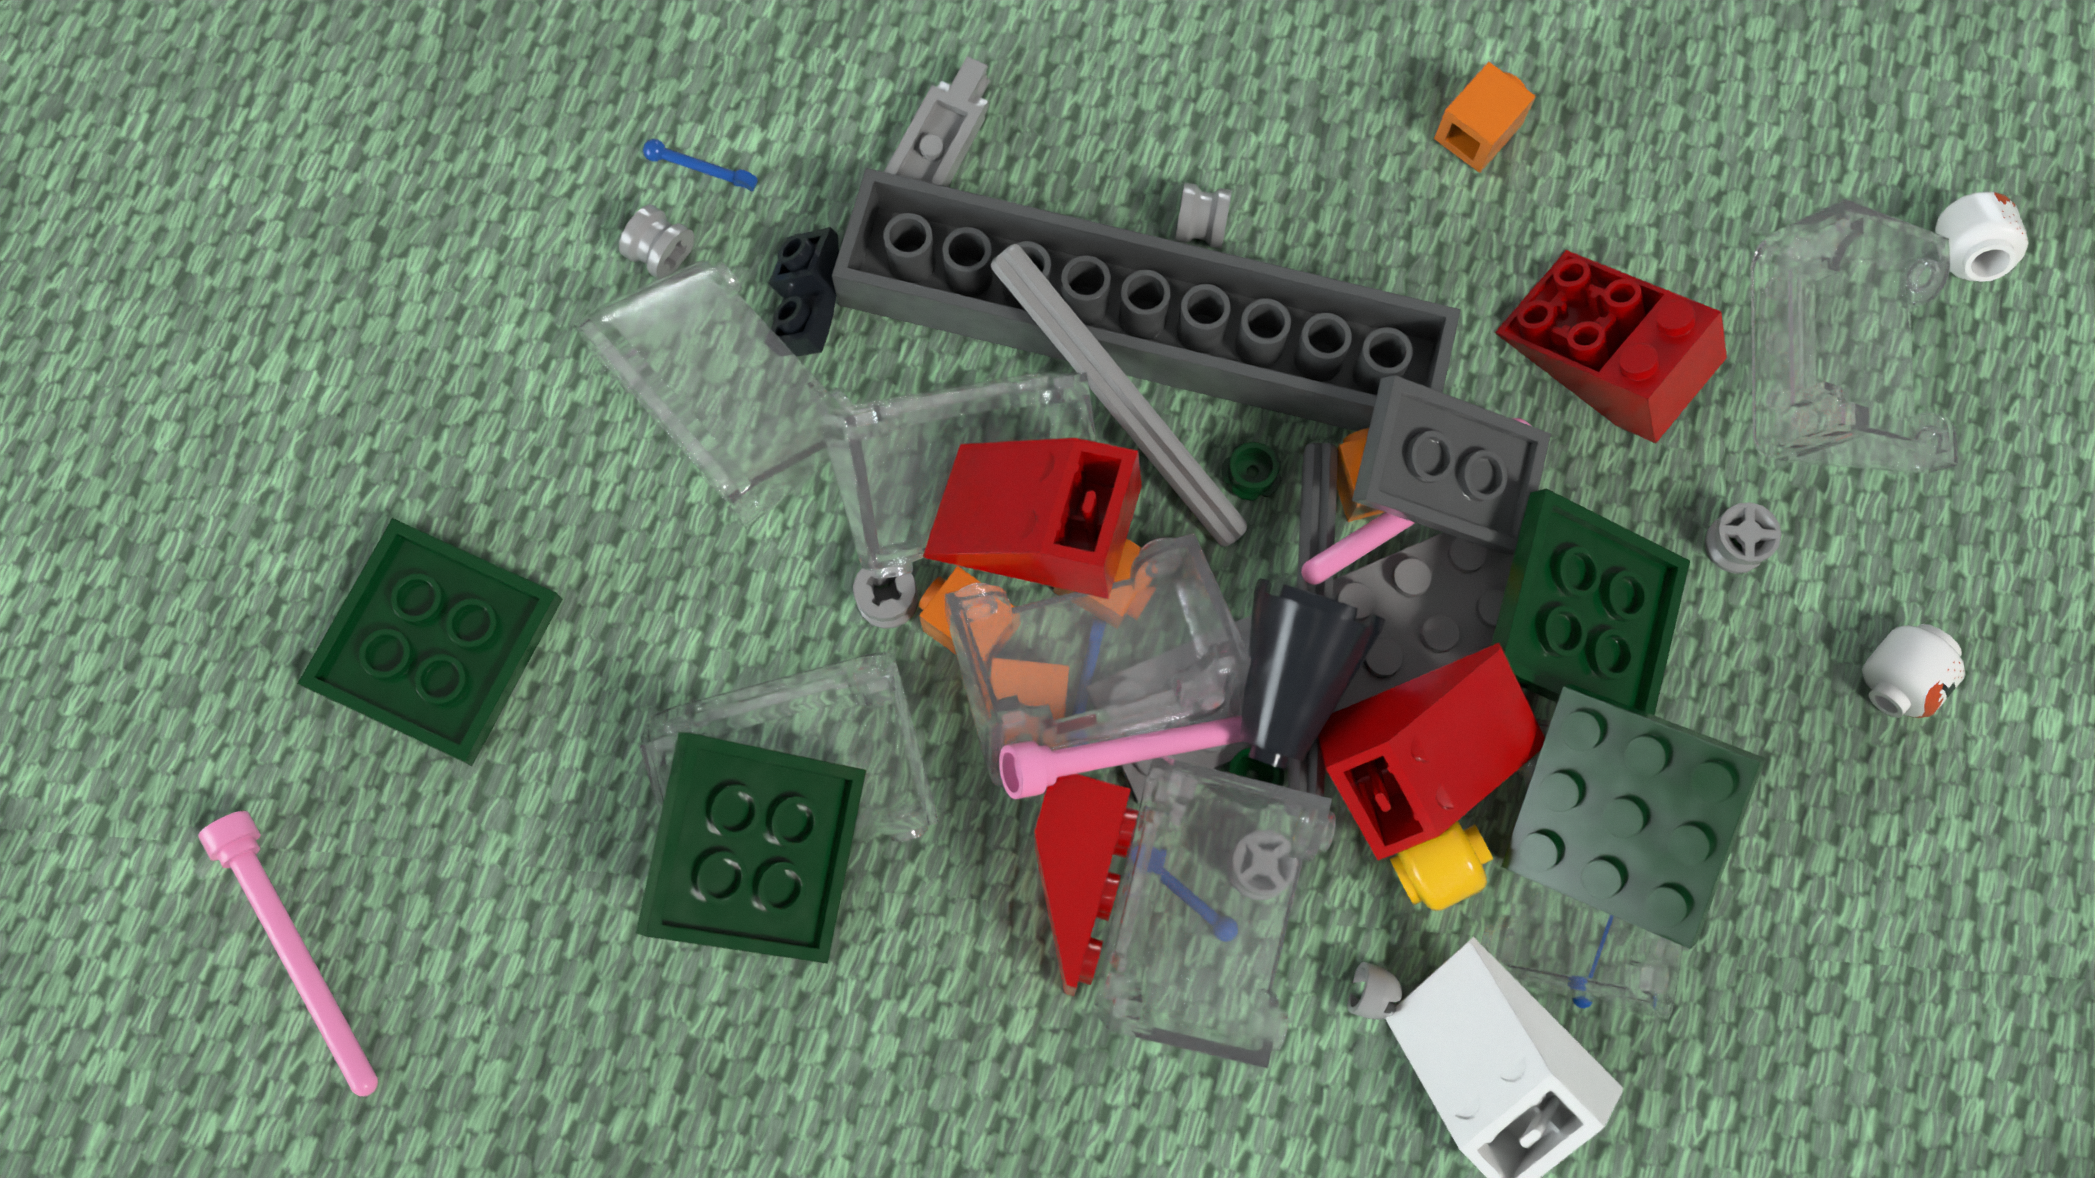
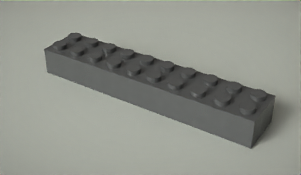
(1149, 301)

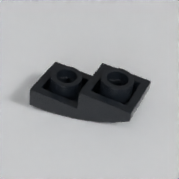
(807, 290)

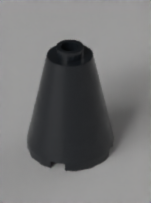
(1299, 668)

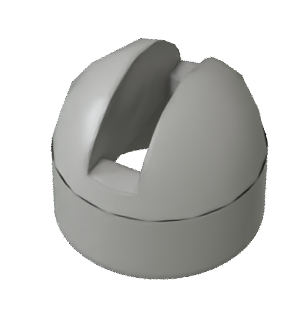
(1378, 994)

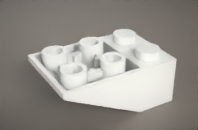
(1501, 1067)

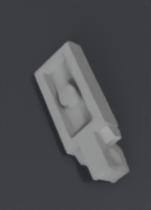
(943, 127)

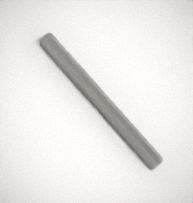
(1119, 395)

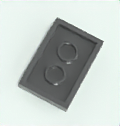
(1449, 464)

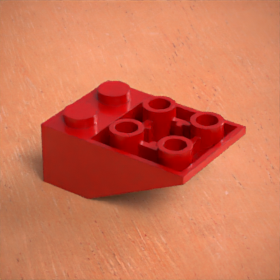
(1618, 342)
(1039, 511)
(1429, 749)
(1075, 841)

